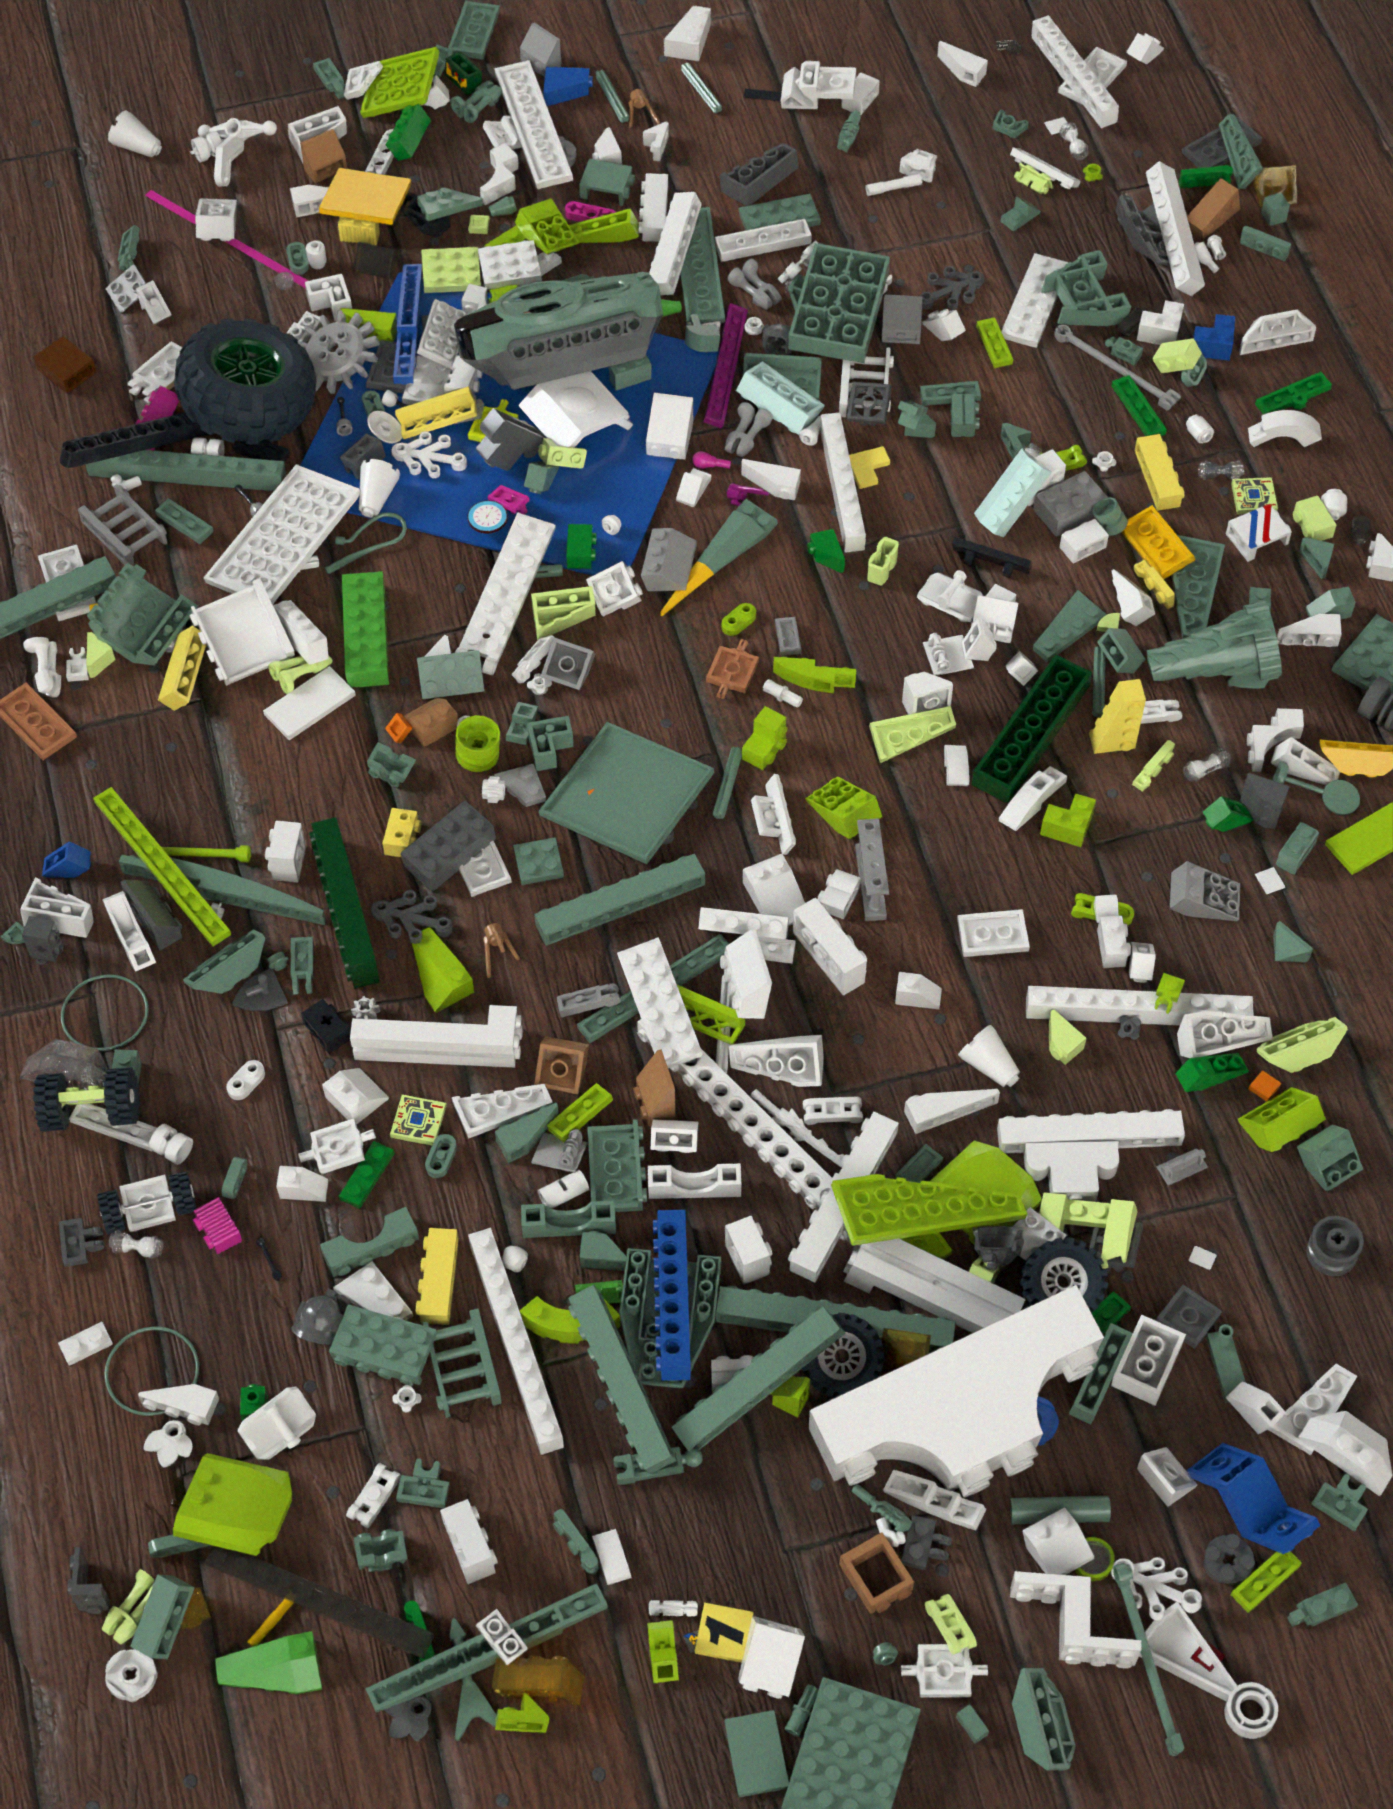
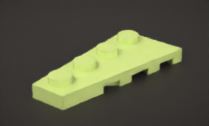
(908, 731)

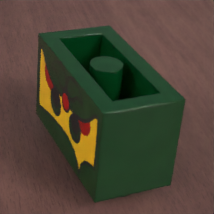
(463, 73)

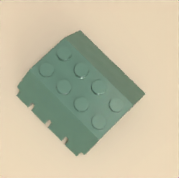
(138, 617)

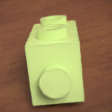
(561, 455)

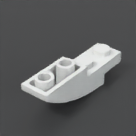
(1031, 796)

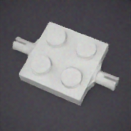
(337, 1146)
(943, 1673)

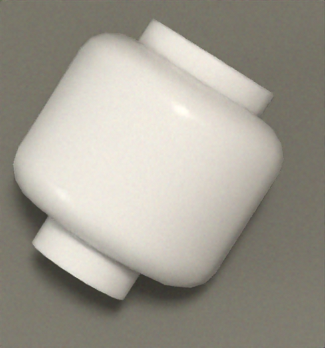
(1335, 503)

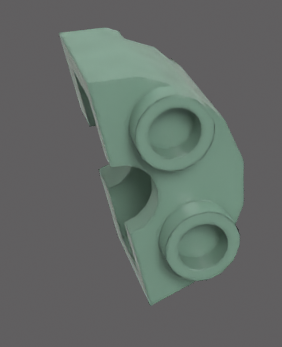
(388, 765)
(380, 1551)

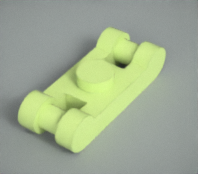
(951, 1623)

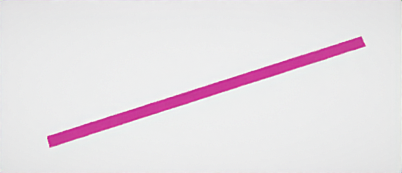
(233, 242)

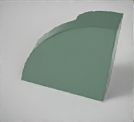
(14, 934)

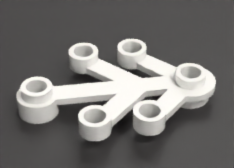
(793, 269)
(405, 451)
(1155, 1583)

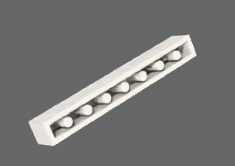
(1175, 229)
(842, 482)
(1126, 1128)
(827, 1222)

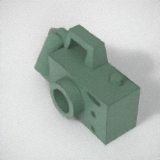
(1124, 350)

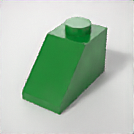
(827, 550)
(1226, 814)

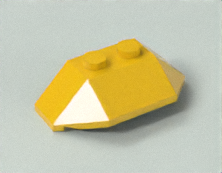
(1359, 758)

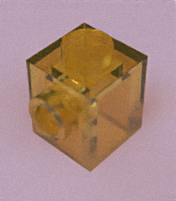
(196, 1610)

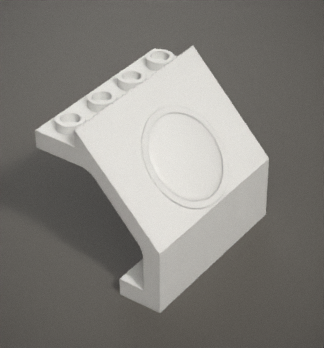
(573, 408)

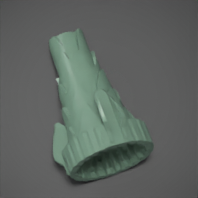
(1236, 647)

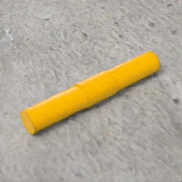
(269, 1623)

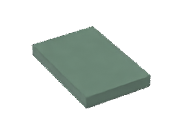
(756, 1753)

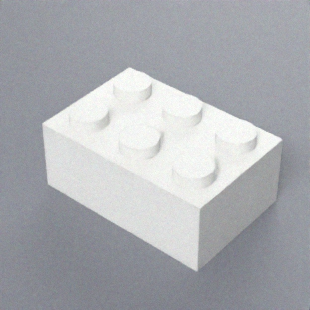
(1148, 1360)

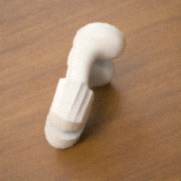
(46, 678)

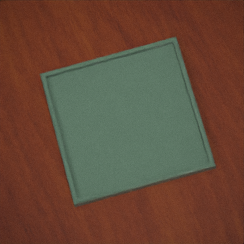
(636, 792)

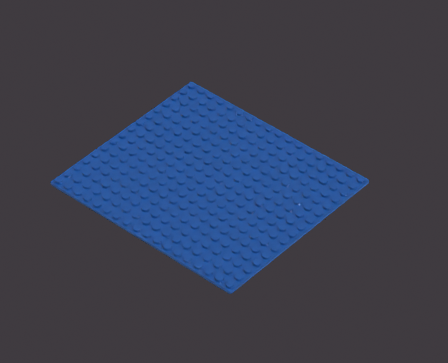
(614, 478)

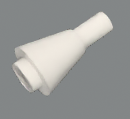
(1205, 257)
(810, 434)

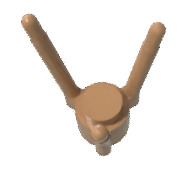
(639, 101)
(496, 937)

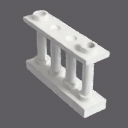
(849, 373)

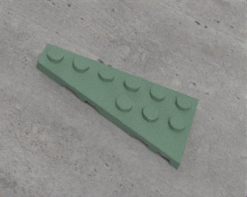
(1196, 584)

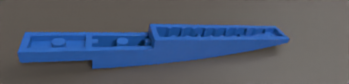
(408, 324)

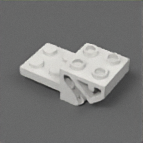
(805, 87)

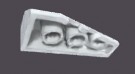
(1215, 1032)
(785, 1059)

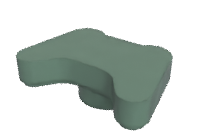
(1008, 125)

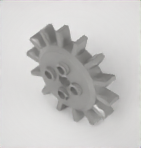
(353, 343)

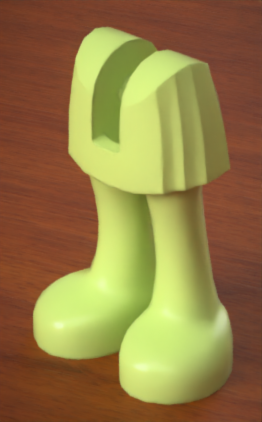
(282, 671)
(119, 1620)

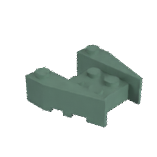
(1082, 294)

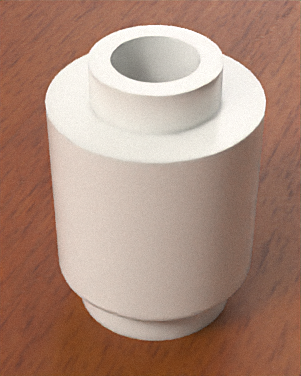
(316, 254)
(1199, 429)

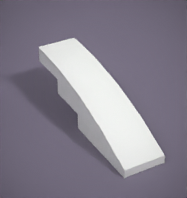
(934, 1500)

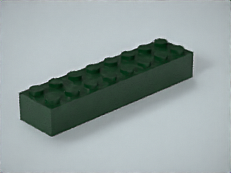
(1031, 729)
(343, 903)

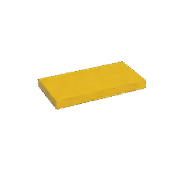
(1157, 542)

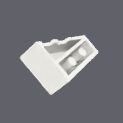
(69, 913)

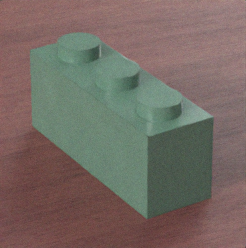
(162, 1617)

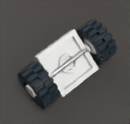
(147, 1203)

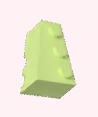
(561, 609)

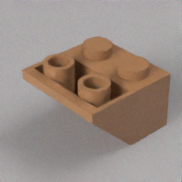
(323, 156)

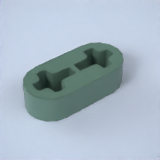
(376, 406)
(234, 1177)

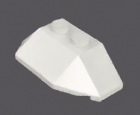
(1277, 331)
(1350, 1447)

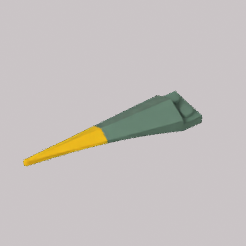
(740, 532)

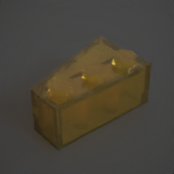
(539, 1678)

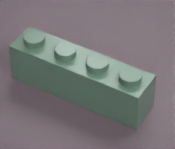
(1099, 1379)

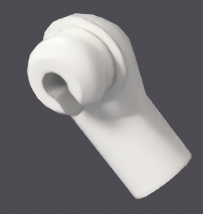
(125, 484)
(892, 1537)

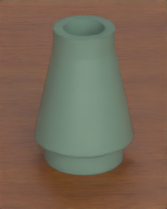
(503, 207)

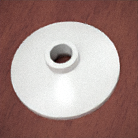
(385, 427)

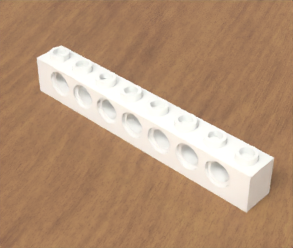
(1075, 71)

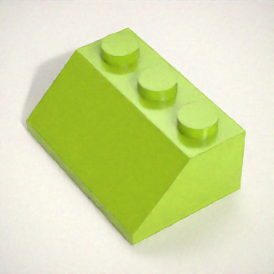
(1283, 1119)

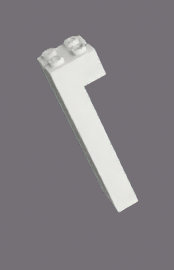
(441, 1042)
(930, 1284)

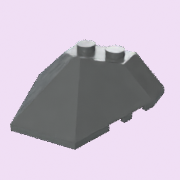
(1142, 229)

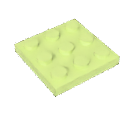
(450, 269)

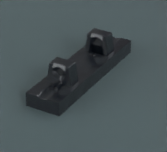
(991, 555)

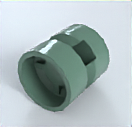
(1110, 516)

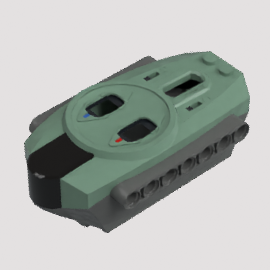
(561, 328)

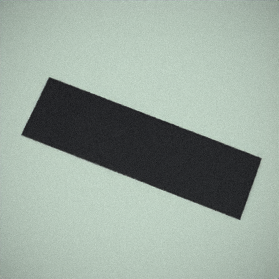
(762, 94)

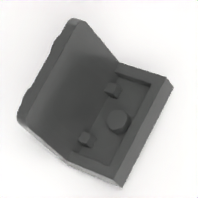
(85, 1596)

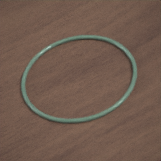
(100, 977)
(124, 1339)

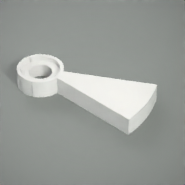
(1172, 1645)

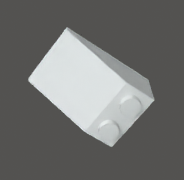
(216, 219)
(773, 887)

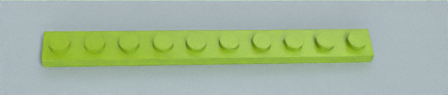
(162, 867)

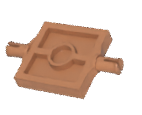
(732, 669)

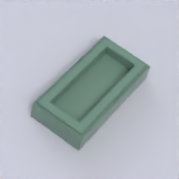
(920, 1165)

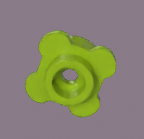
(1092, 172)

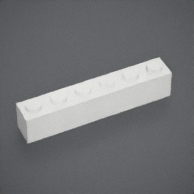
(675, 241)

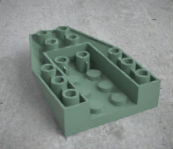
(639, 1312)

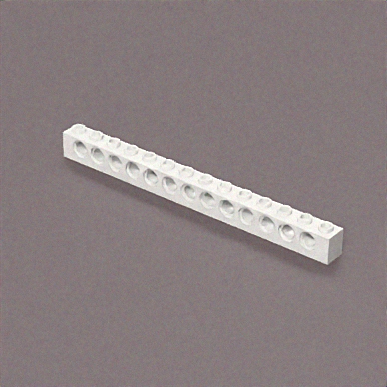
(752, 1135)

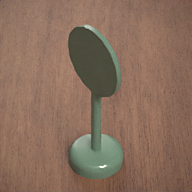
(1337, 795)

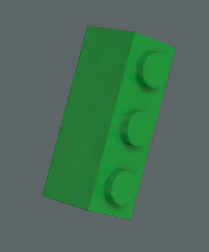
(408, 132)

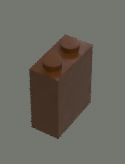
(65, 364)

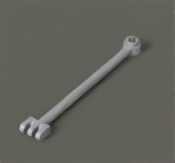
(1166, 400)

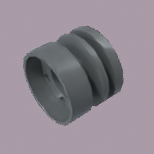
(1378, 701)

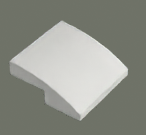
(502, 132)

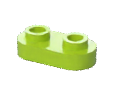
(740, 618)

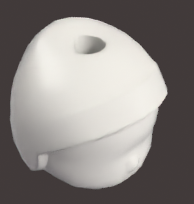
(514, 1258)

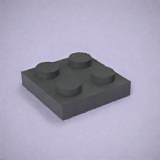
(1190, 1315)

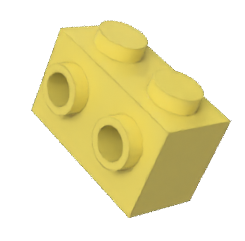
(400, 831)

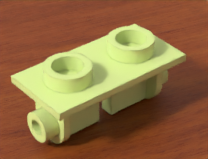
(1041, 182)

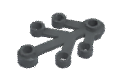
(973, 280)
(410, 916)

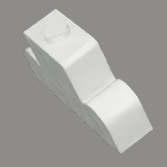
(1072, 1166)

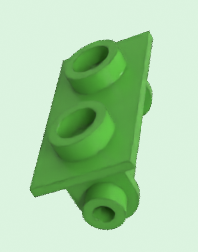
(610, 1290)

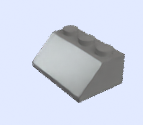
(668, 560)

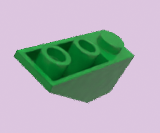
(1208, 1071)

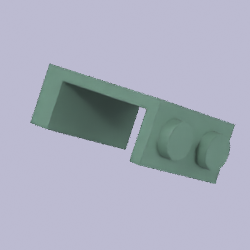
(607, 178)

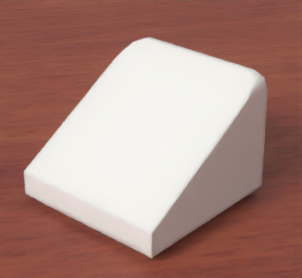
(1105, 906)

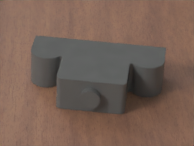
(507, 440)

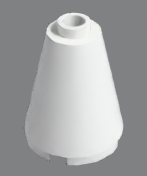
(133, 135)
(376, 484)
(991, 1057)

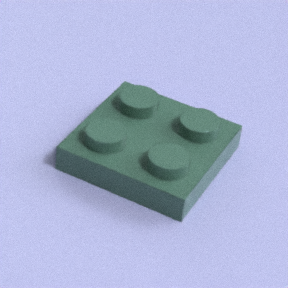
(538, 861)

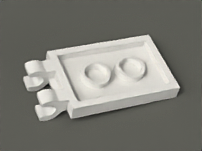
(156, 372)

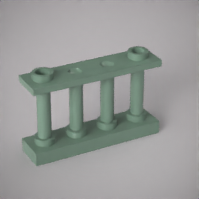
(483, 1368)

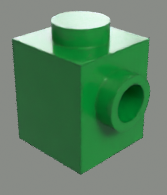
(252, 1399)

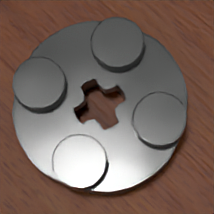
(1225, 1573)

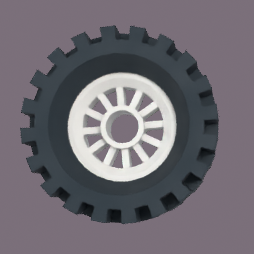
(1064, 1253)
(867, 1368)

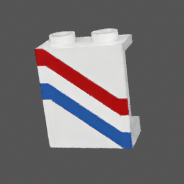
(1257, 530)

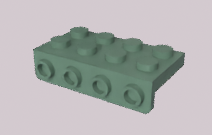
(800, 370)
(616, 1165)
(382, 1345)

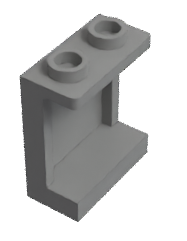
(902, 319)

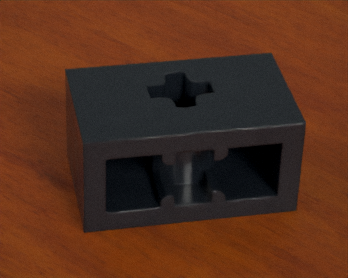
(326, 1025)

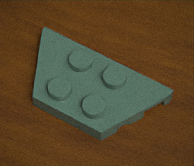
(446, 202)

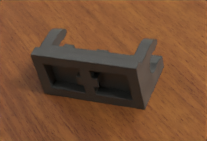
(365, 449)

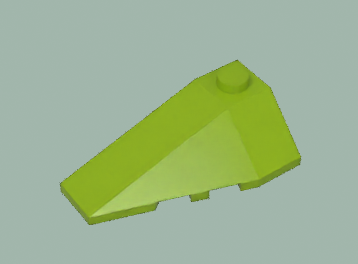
(440, 972)

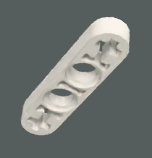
(379, 156)

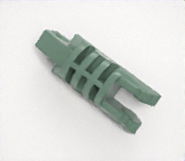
(849, 131)

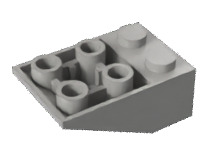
(1204, 893)

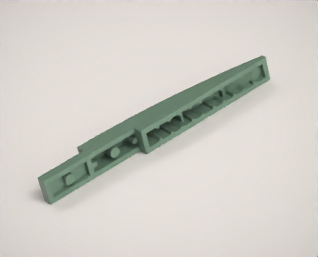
(232, 889)
(478, 1654)

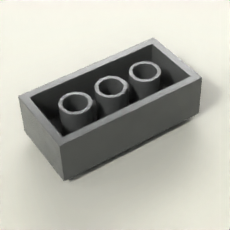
(448, 845)

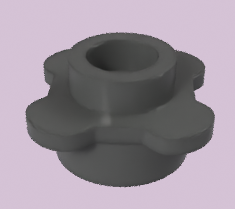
(1135, 1027)

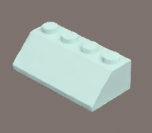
(780, 397)
(1012, 493)

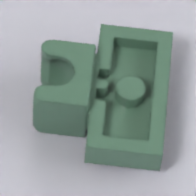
(423, 1487)
(1342, 1503)

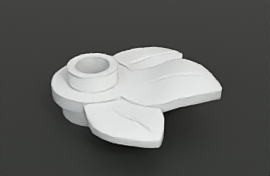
(167, 1446)

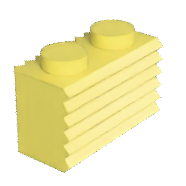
(358, 230)

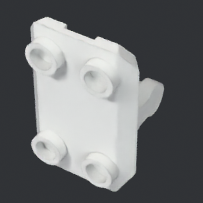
(950, 595)
(277, 1424)

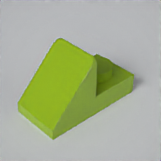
(528, 1719)

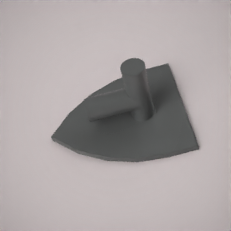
(260, 993)

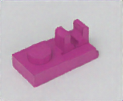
(510, 499)

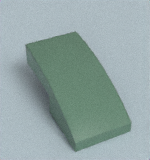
(518, 729)

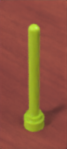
(241, 853)

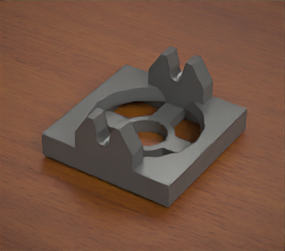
(870, 388)
(1117, 1263)

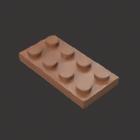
(35, 721)

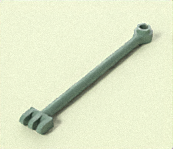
(1123, 1575)

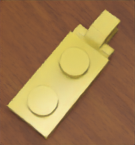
(1156, 583)

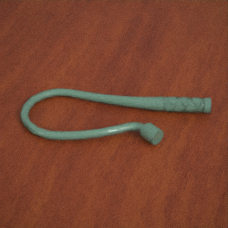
(341, 541)

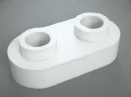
(247, 1079)

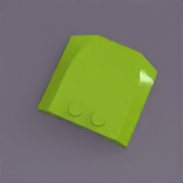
(988, 1171)
(234, 1505)

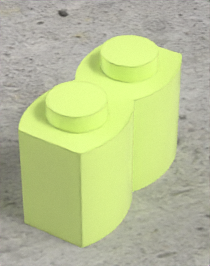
(882, 561)

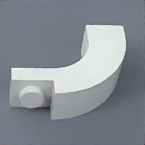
(1285, 423)

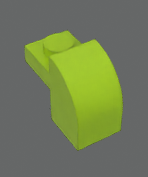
(663, 1651)

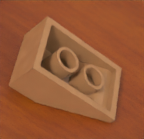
(655, 1090)

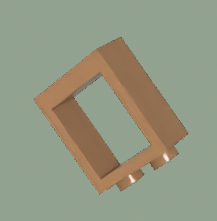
(862, 1553)

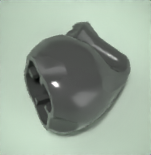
(776, 339)

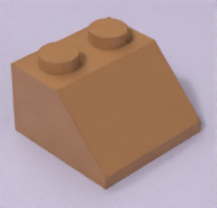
(432, 721)
(561, 1064)

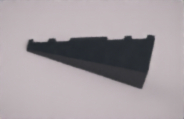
(413, 212)

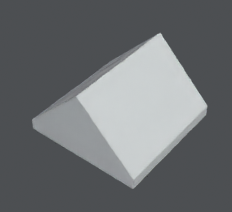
(1165, 1475)

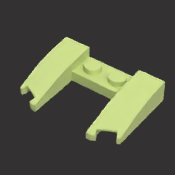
(1116, 1217)

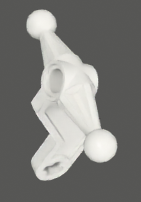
(233, 143)

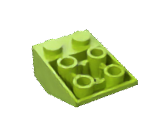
(546, 227)
(843, 805)

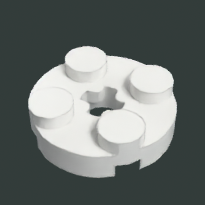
(134, 1688)

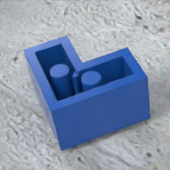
(1216, 341)

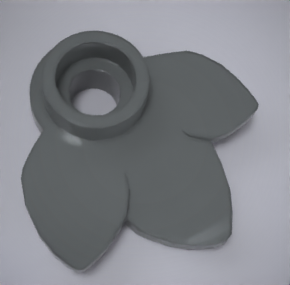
(409, 1722)

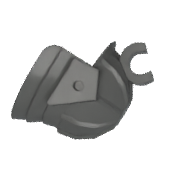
(998, 1244)
(318, 1319)

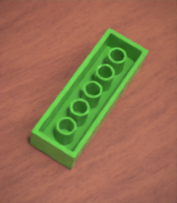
(365, 629)

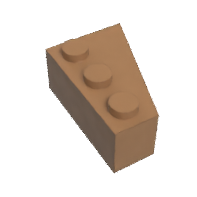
(1214, 209)

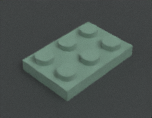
(450, 674)

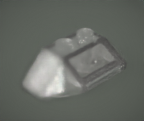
(79, 1063)

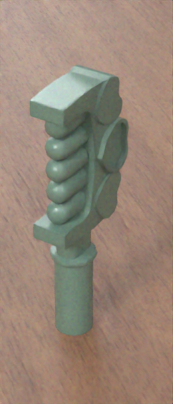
(890, 1512)

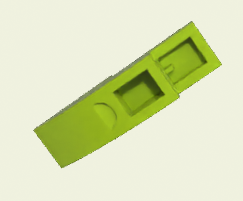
(807, 675)

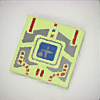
(1253, 494)
(418, 1120)

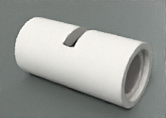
(563, 1189)

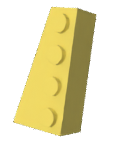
(1120, 719)

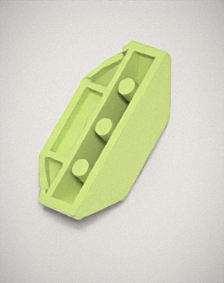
(1304, 1045)

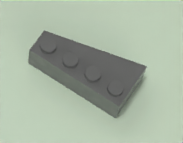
(760, 175)

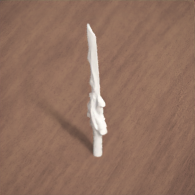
(796, 1126)

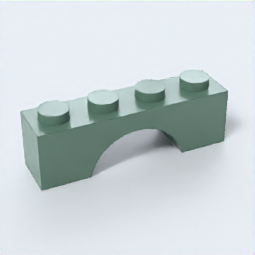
(543, 1221)
(345, 1255)

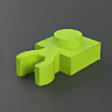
(1168, 991)

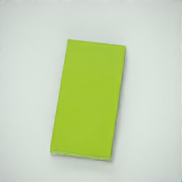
(1364, 841)

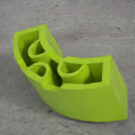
(556, 1322)

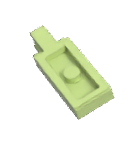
(1154, 767)

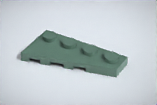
(1070, 624)

